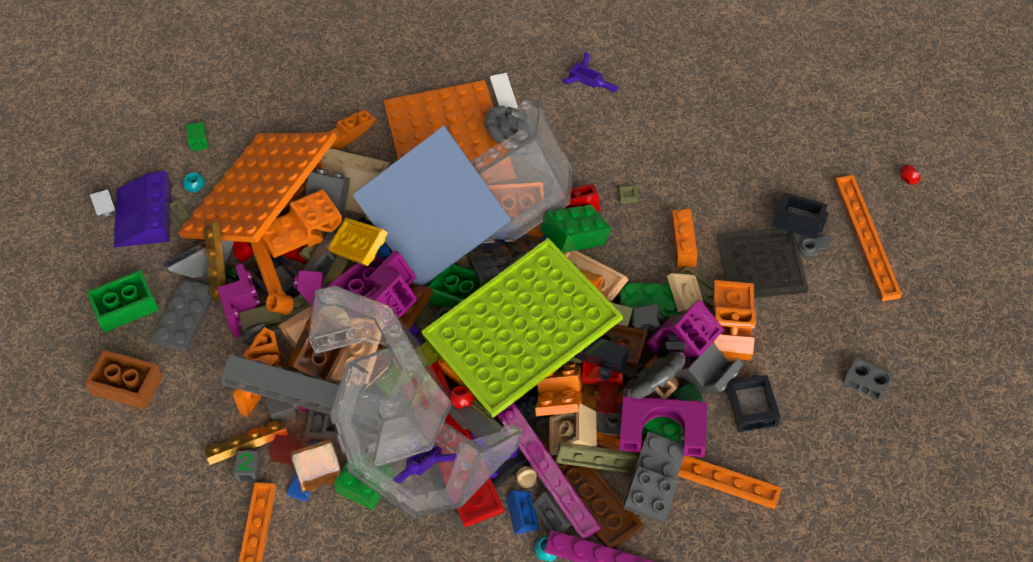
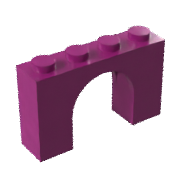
(688, 414)

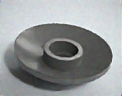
(609, 422)

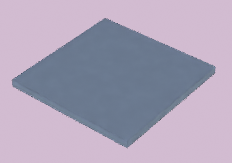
(432, 206)

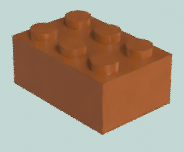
(124, 379)

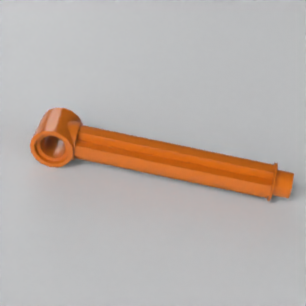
(277, 300)

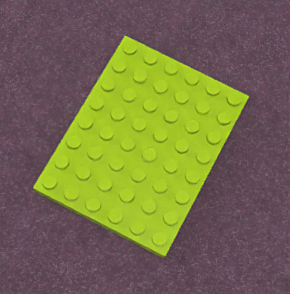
(521, 327)

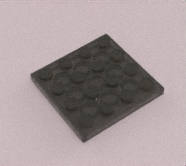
(493, 258)
(763, 258)

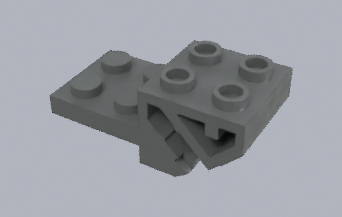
(654, 478)

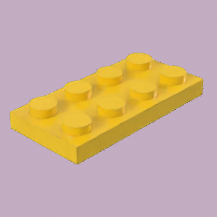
(357, 241)

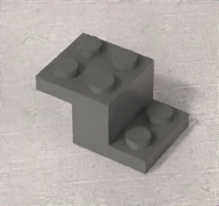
(710, 370)

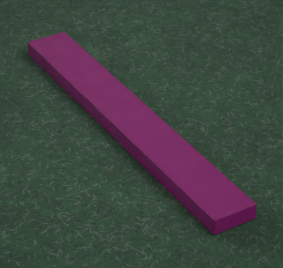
(551, 474)

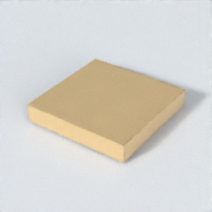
(684, 290)

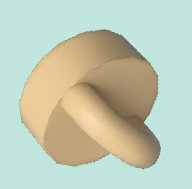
(526, 477)

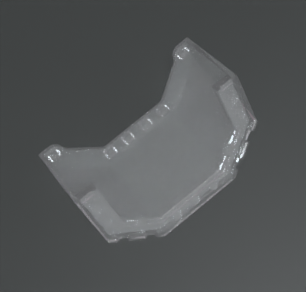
(527, 173)
(418, 400)
(442, 486)

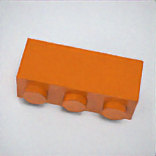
(684, 238)

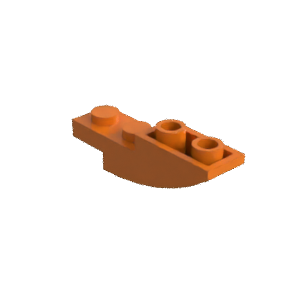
(351, 128)

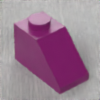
(307, 283)

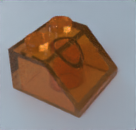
(316, 465)

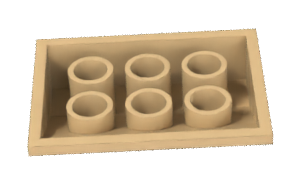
(356, 168)

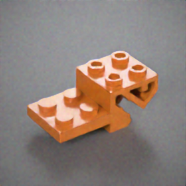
(302, 224)
(736, 314)
(264, 349)
(560, 391)

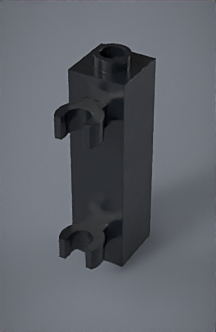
(607, 355)

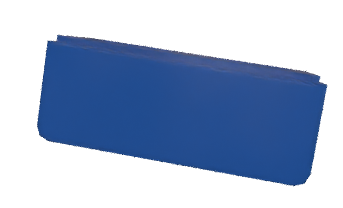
(522, 512)

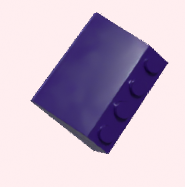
(143, 210)

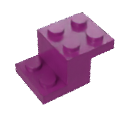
(393, 283)
(238, 298)
(694, 327)

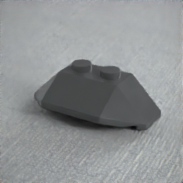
(193, 261)

